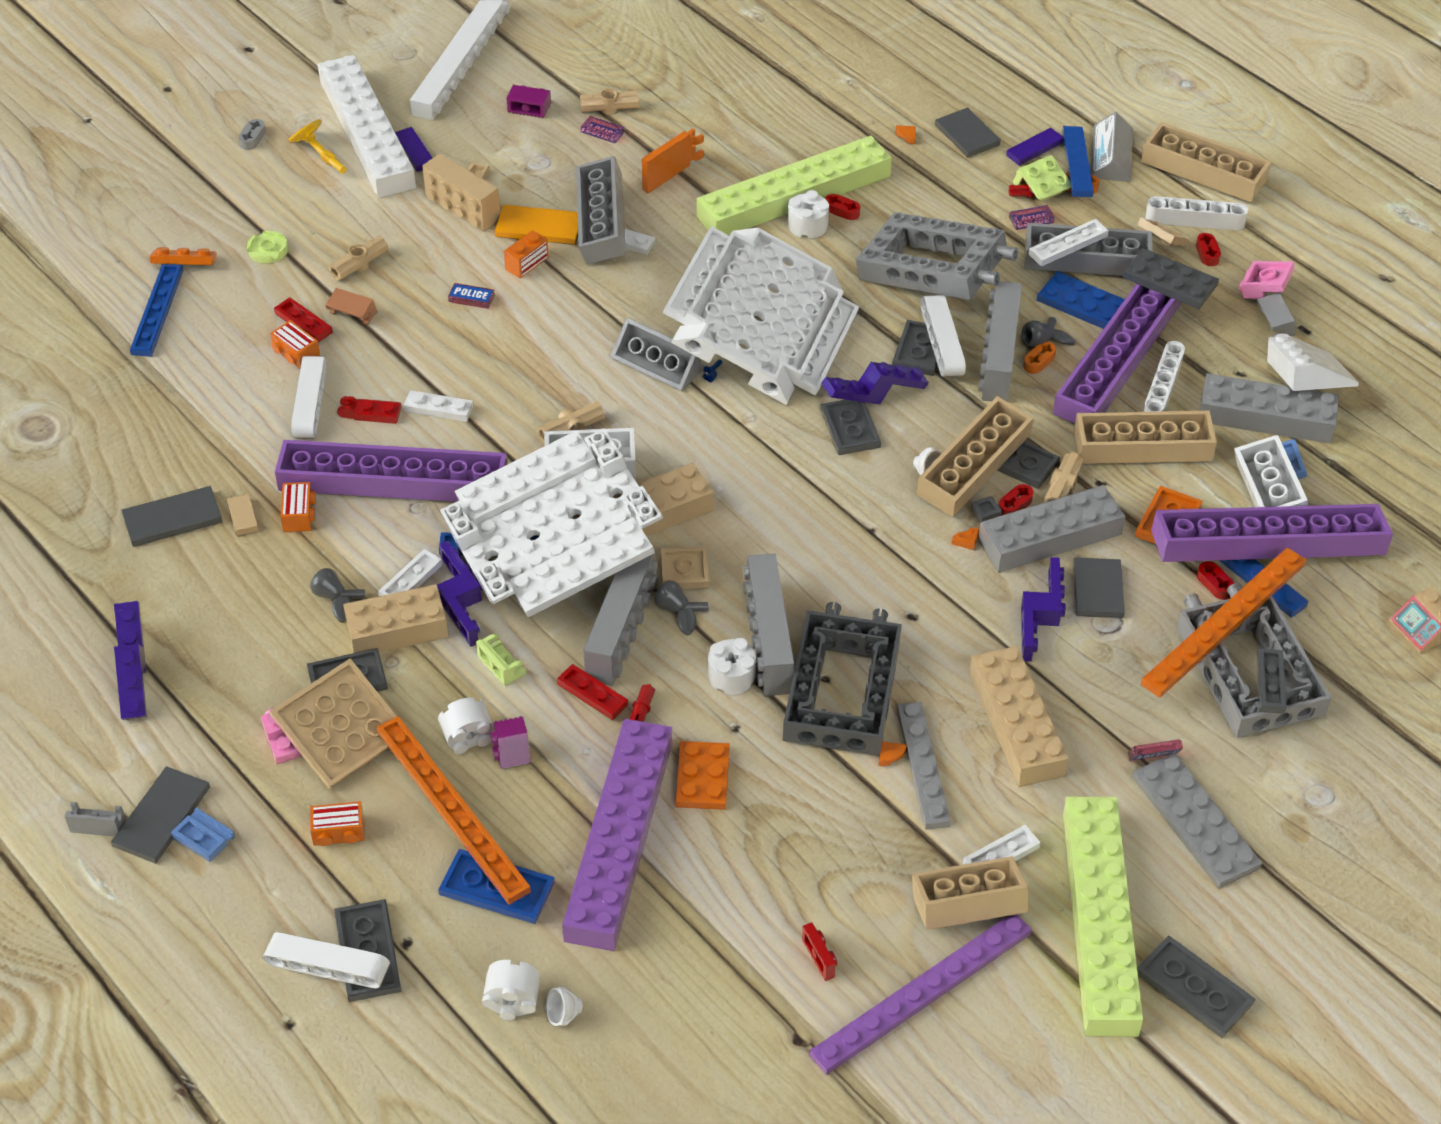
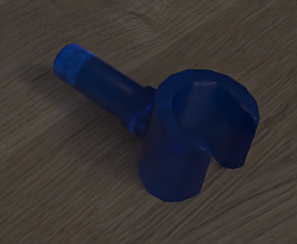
(710, 373)

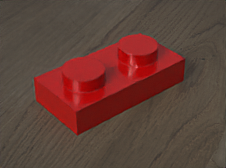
(816, 946)

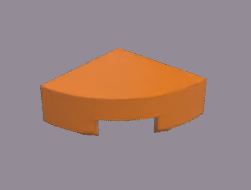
(907, 133)
(966, 539)
(891, 752)

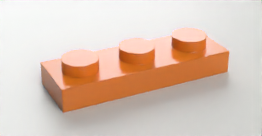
(183, 256)

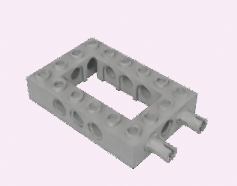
(980, 245)
(1305, 691)

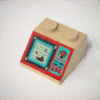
(1420, 620)

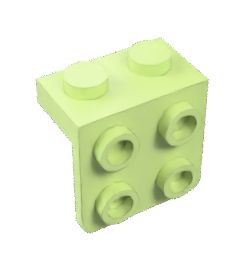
(1043, 178)

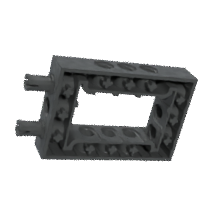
(851, 636)

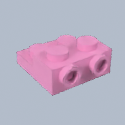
(1266, 277)
(280, 744)

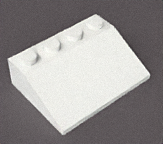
(1305, 365)

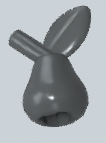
(1037, 333)
(328, 585)
(671, 597)

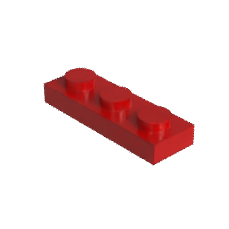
(303, 318)
(592, 692)

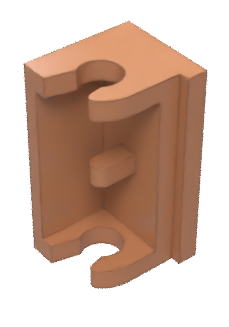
(352, 304)

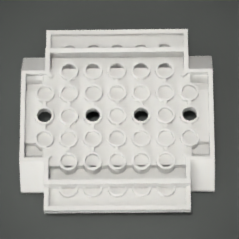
(798, 325)
(540, 499)

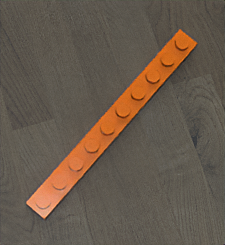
(1223, 622)
(454, 810)

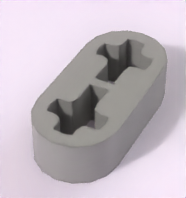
(252, 134)

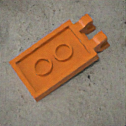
(670, 159)

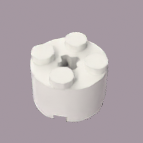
(808, 215)
(732, 666)
(466, 724)
(511, 989)

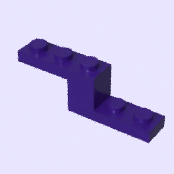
(875, 382)
(459, 593)
(1042, 608)
(130, 660)

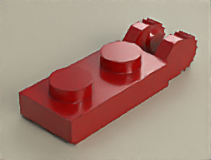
(369, 410)

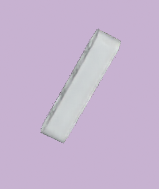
(1197, 213)
(943, 335)
(1165, 377)
(309, 397)
(326, 960)

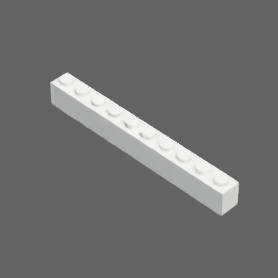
(458, 58)

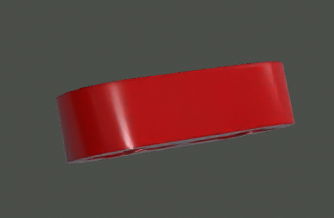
(843, 207)
(1208, 249)
(1012, 498)
(1214, 580)

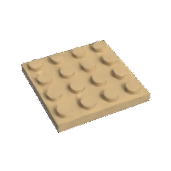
(335, 723)

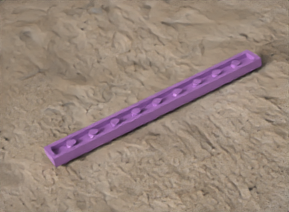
(919, 993)

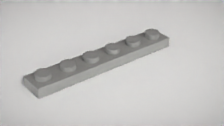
(923, 766)

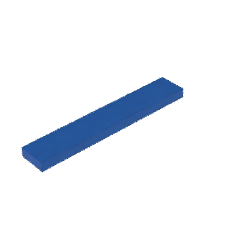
(1077, 161)
(156, 310)

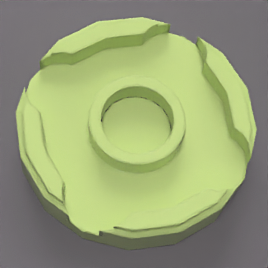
(267, 247)

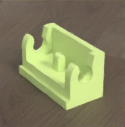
(499, 660)

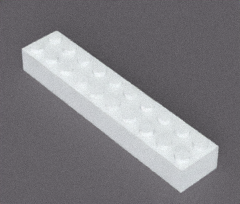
(366, 126)

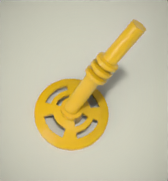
(307, 134)

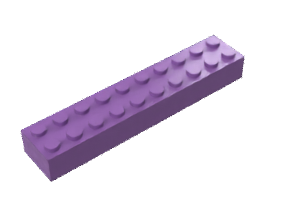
(1115, 353)
(383, 469)
(1269, 531)
(618, 836)

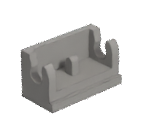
(1277, 314)
(95, 821)

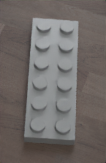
(1197, 820)

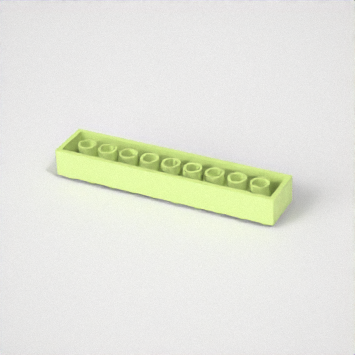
(769, 194)
(1102, 918)

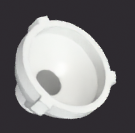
(925, 459)
(562, 1006)

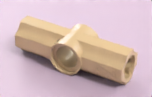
(609, 101)
(358, 257)
(574, 420)
(1065, 477)

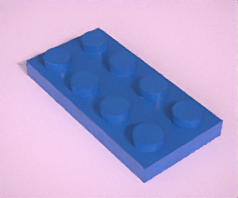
(1079, 299)
(470, 885)

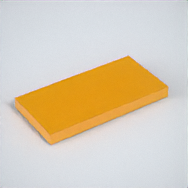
(555, 225)

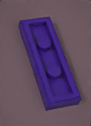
(1034, 146)
(414, 148)

